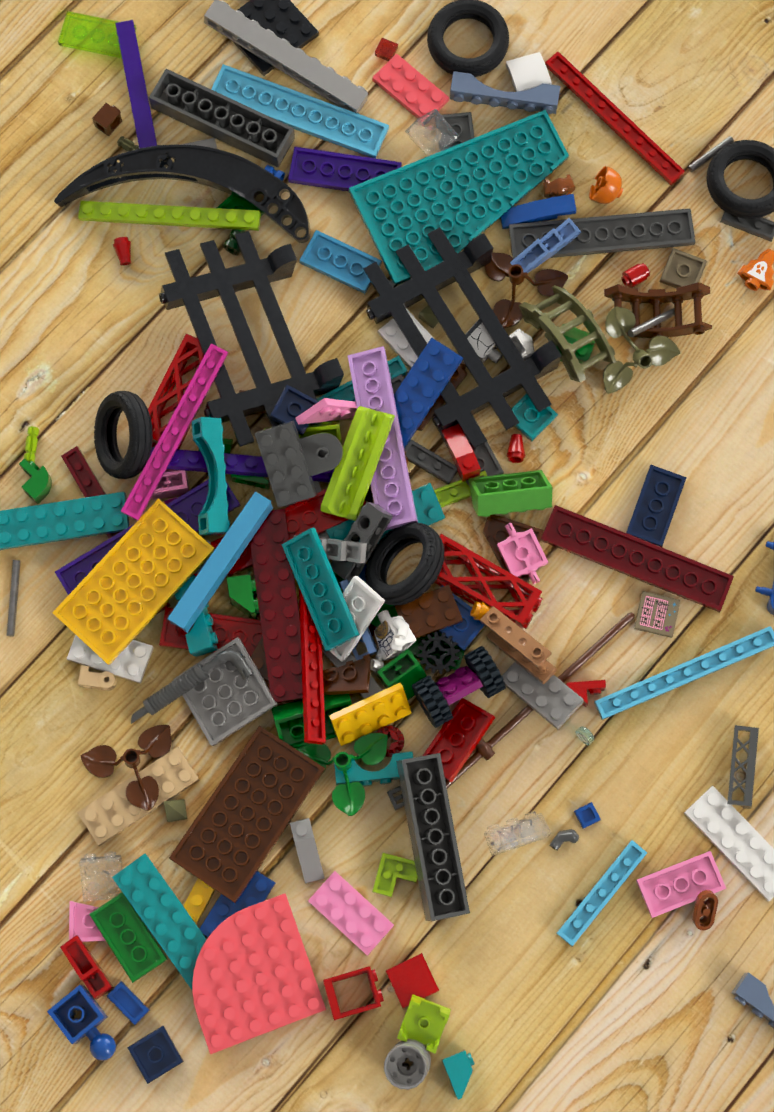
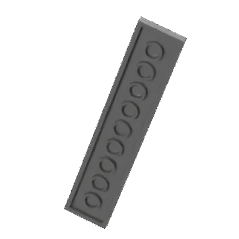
(612, 233)

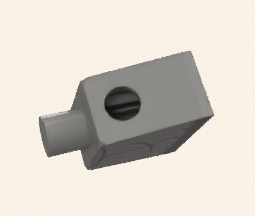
(483, 343)

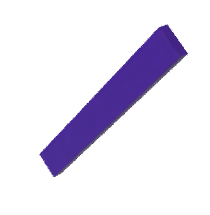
(136, 84)

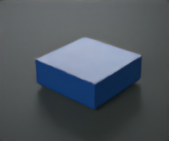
(587, 815)

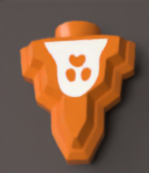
(759, 272)

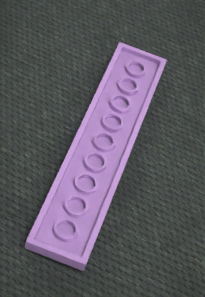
(391, 478)

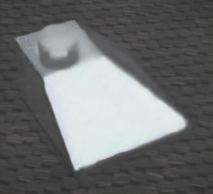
(432, 133)

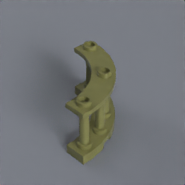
(533, 315)

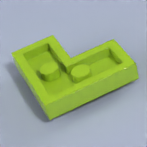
(389, 870)

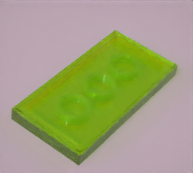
(90, 34)

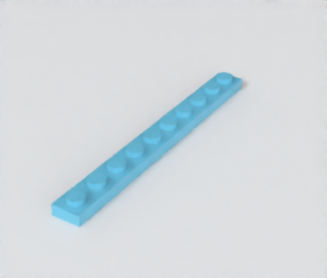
(685, 673)

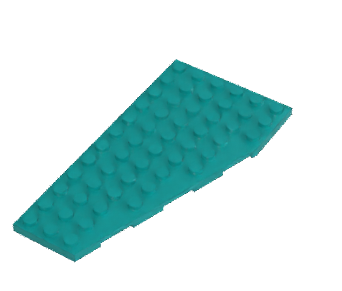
(456, 190)

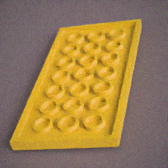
(133, 581)

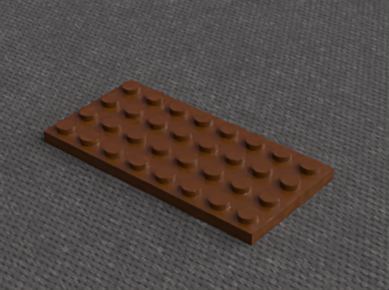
(247, 814)

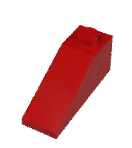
(461, 453)

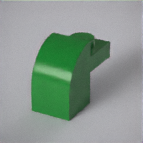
(40, 482)

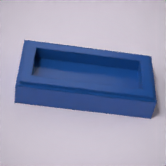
(128, 1003)

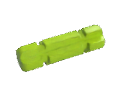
(31, 443)

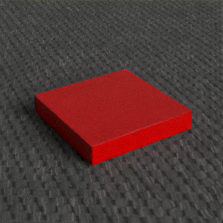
(412, 978)

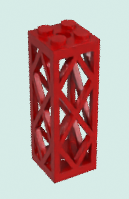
(188, 347)
(496, 574)

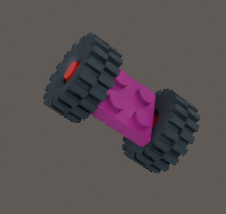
(478, 673)

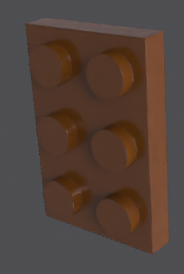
(431, 612)

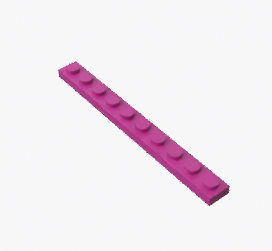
(174, 432)

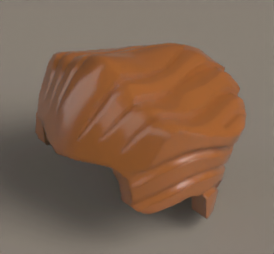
(558, 187)

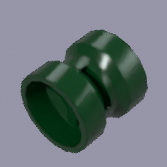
(231, 244)

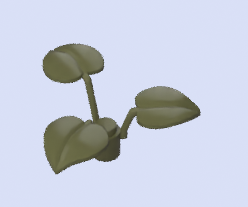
(659, 353)

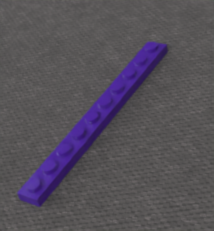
(235, 464)

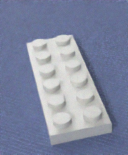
(735, 839)

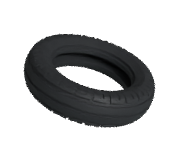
(468, 10)
(723, 195)
(139, 434)
(422, 576)

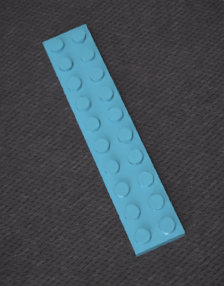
(303, 111)

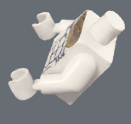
(392, 638)

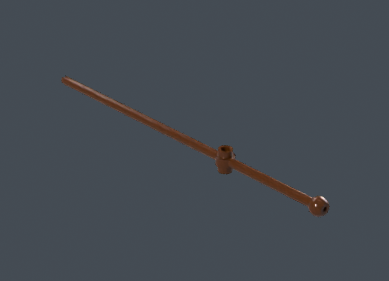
(484, 749)

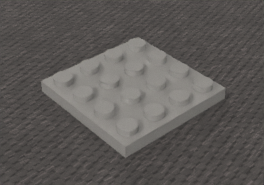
(226, 700)

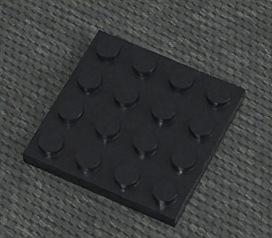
(282, 19)

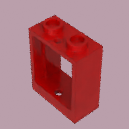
(377, 994)

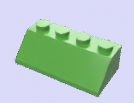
(510, 493)

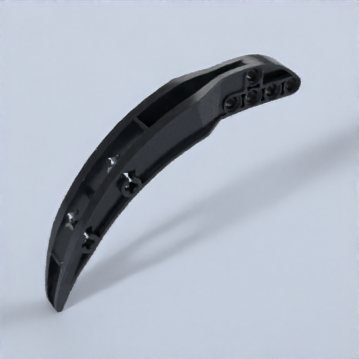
(197, 165)

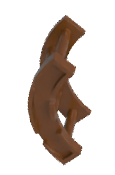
(658, 296)

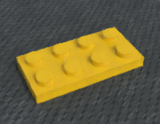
(370, 714)

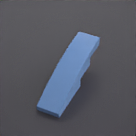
(547, 246)

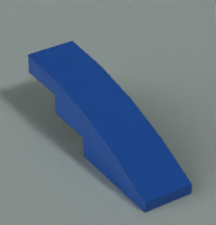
(539, 210)

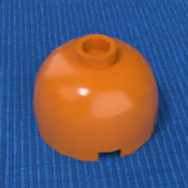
(607, 186)

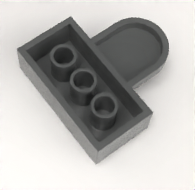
(294, 460)

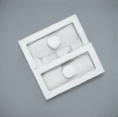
(528, 72)

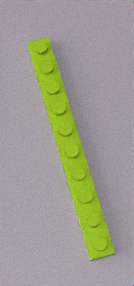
(169, 215)

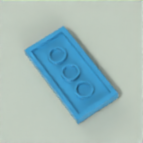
(338, 261)

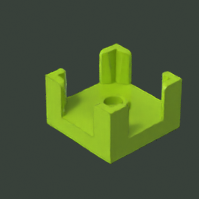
(424, 1022)

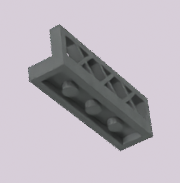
(750, 768)

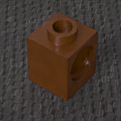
(107, 119)

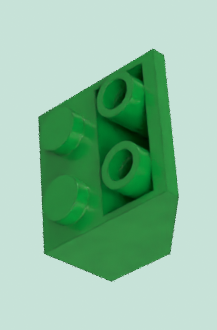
(242, 595)
(403, 670)

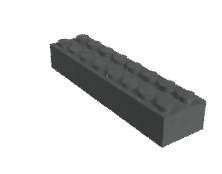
(222, 118)
(433, 837)

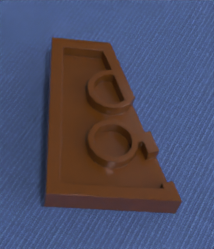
(349, 678)

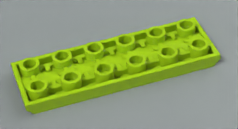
(358, 464)

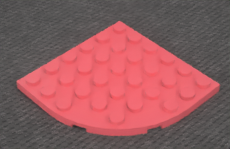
(253, 976)

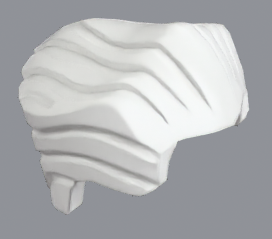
(523, 343)

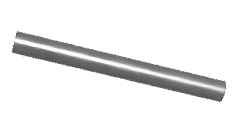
(650, 323)
(13, 598)

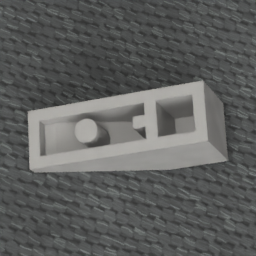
(307, 850)

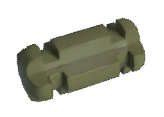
(127, 144)

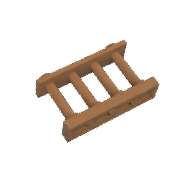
(518, 645)

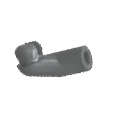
(564, 836)

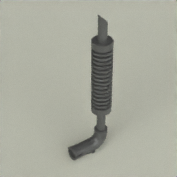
(189, 680)

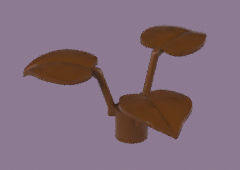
(500, 267)
(145, 791)

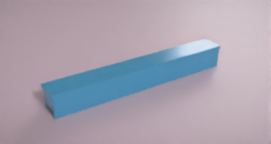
(220, 562)

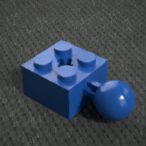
(102, 1045)

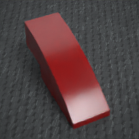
(86, 967)

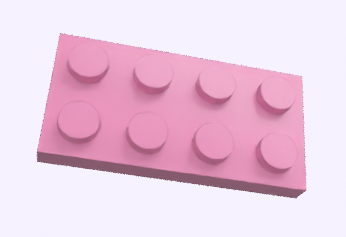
(680, 884)
(351, 913)

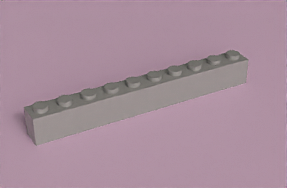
(285, 57)

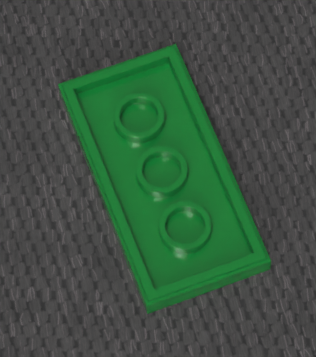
(128, 937)

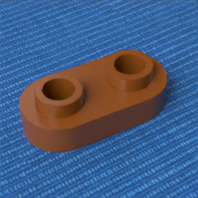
(705, 908)

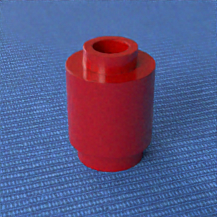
(635, 275)

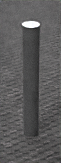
(707, 156)

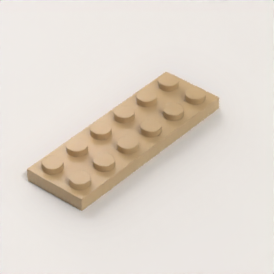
(115, 813)

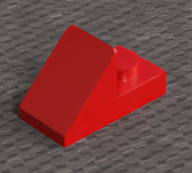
(582, 687)

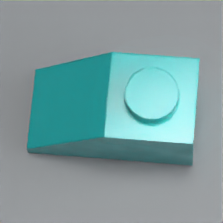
(459, 1071)

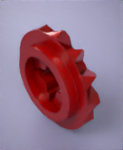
(396, 735)

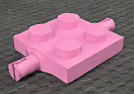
(522, 553)

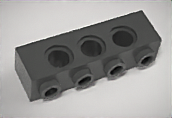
(366, 533)

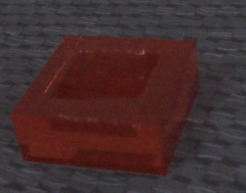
(386, 49)

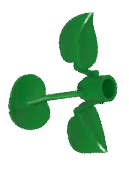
(349, 796)

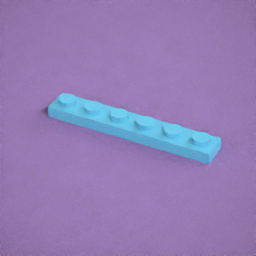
(601, 893)

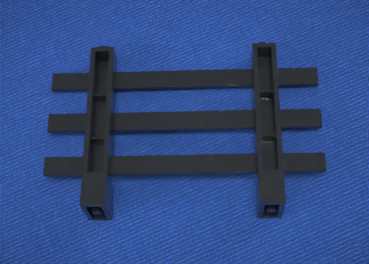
(225, 283)
(426, 286)

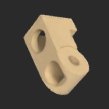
(93, 680)

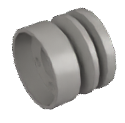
(399, 1072)

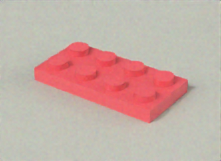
(409, 87)

